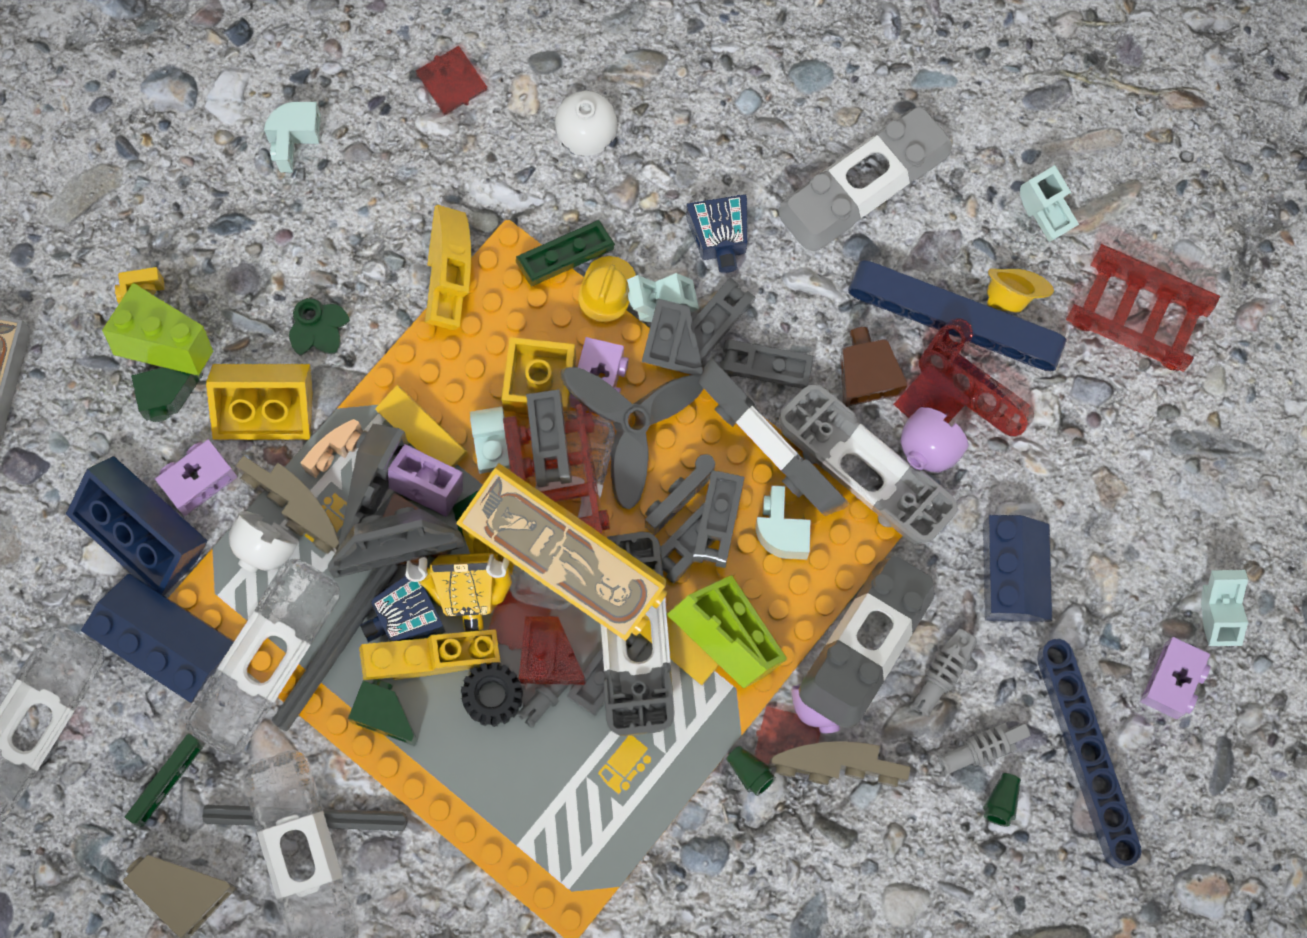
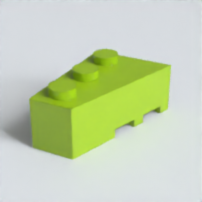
(156, 333)
(729, 631)

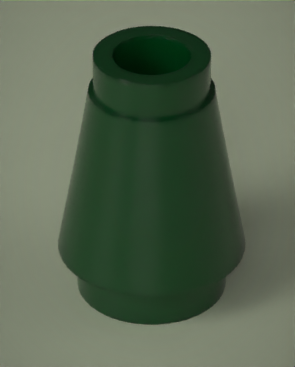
(751, 771)
(1003, 801)

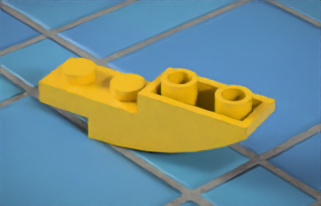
(450, 265)
(429, 655)

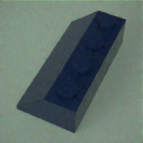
(135, 525)
(157, 636)

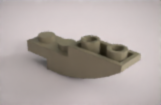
(302, 507)
(825, 759)

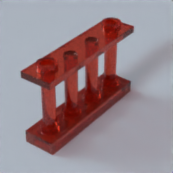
(1167, 290)
(519, 435)

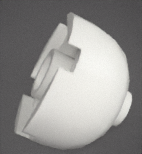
(586, 123)
(259, 543)

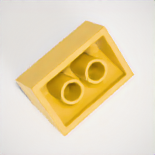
(260, 401)

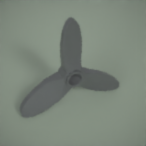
(630, 445)

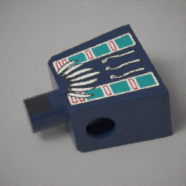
(719, 229)
(403, 614)

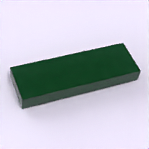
(565, 253)
(164, 781)

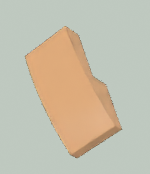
(340, 440)

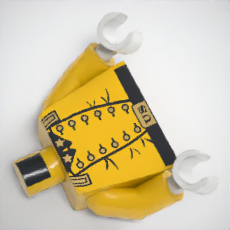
(464, 584)

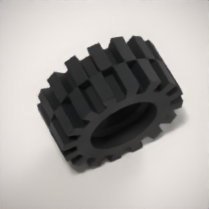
(486, 674)

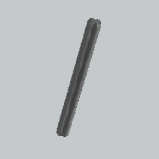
(333, 647)
(334, 818)

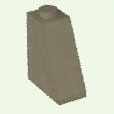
(176, 893)

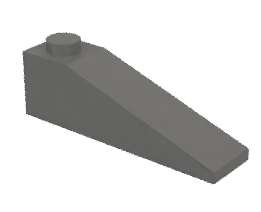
(370, 473)

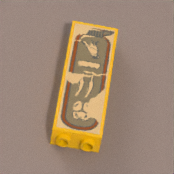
(563, 553)

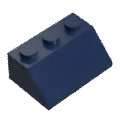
(1016, 569)

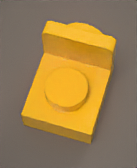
(148, 279)

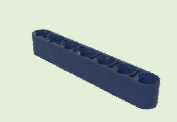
(937, 306)
(1084, 769)

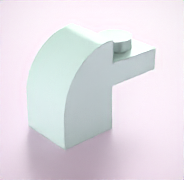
(291, 125)
(1045, 201)
(674, 288)
(489, 438)
(782, 536)
(1223, 608)

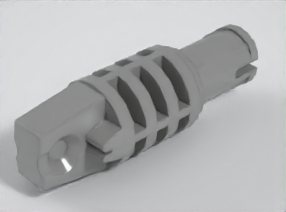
(945, 671)
(984, 747)

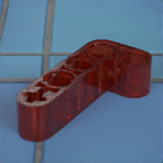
(980, 382)

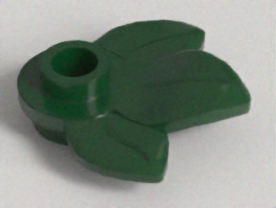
(318, 331)

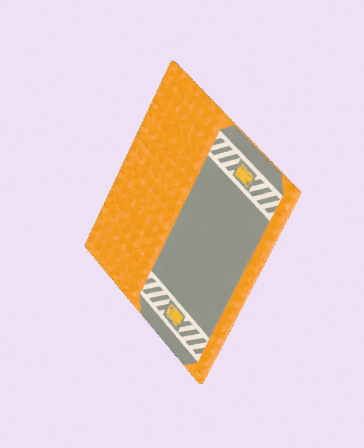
(566, 803)

